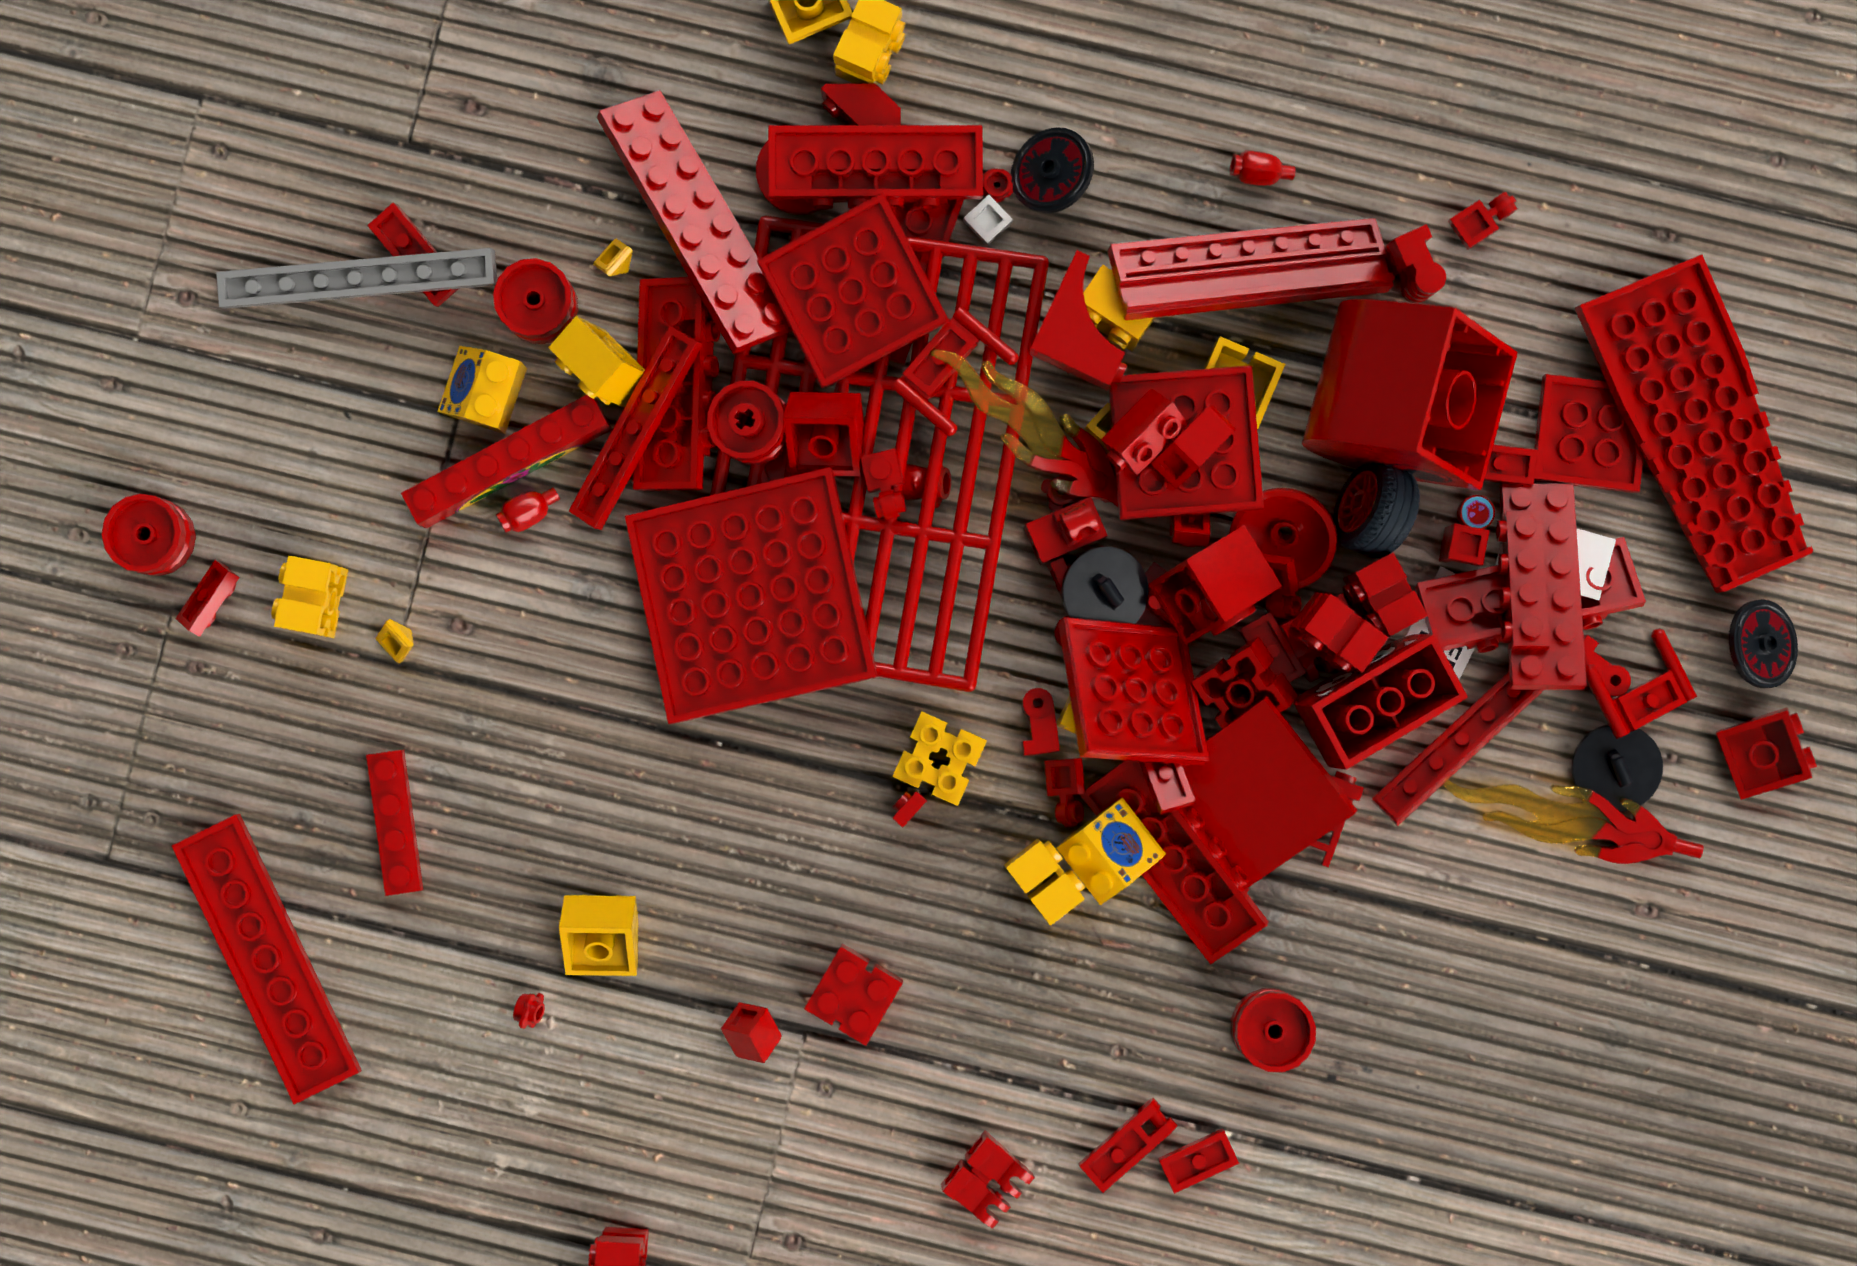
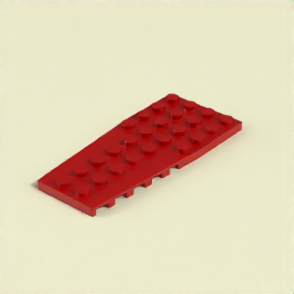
(1697, 419)

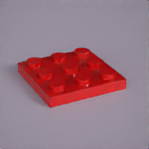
(1584, 437)

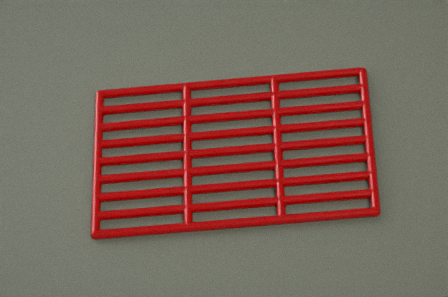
(923, 531)

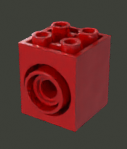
(1216, 586)

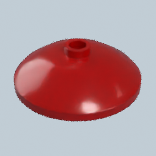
(1312, 528)

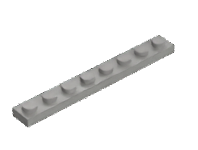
(357, 278)

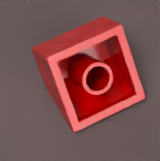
(824, 432)

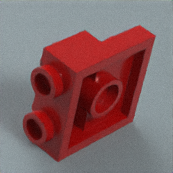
(1766, 753)

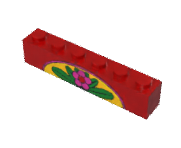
(506, 461)

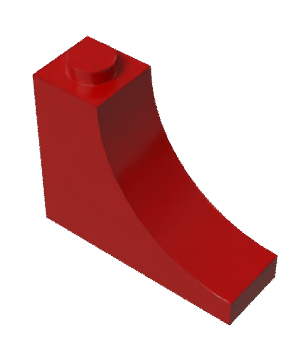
(1070, 337)

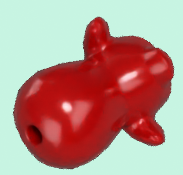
(915, 481)

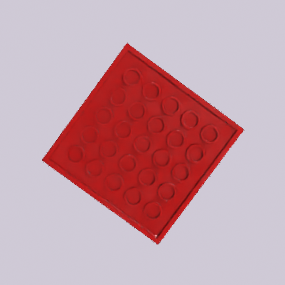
(751, 596)

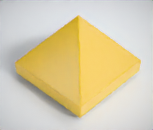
(614, 259)
(395, 640)

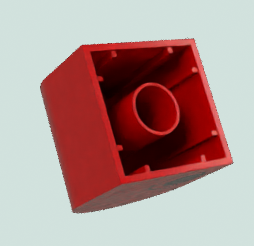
(1410, 391)

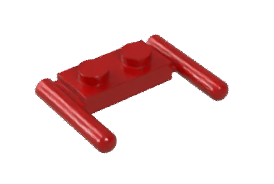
(928, 373)
(1647, 700)

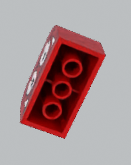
(1395, 694)

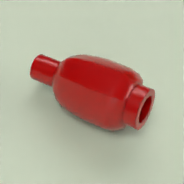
(1260, 168)
(526, 509)

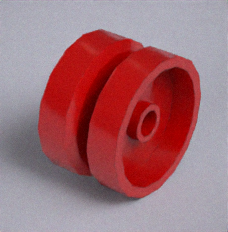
(520, 286)
(729, 419)
(145, 516)
(1283, 1049)

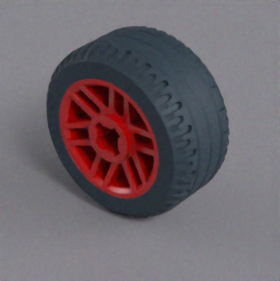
(1376, 509)

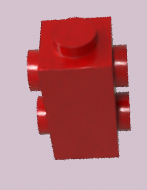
(1143, 432)

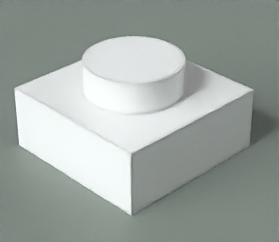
(988, 220)

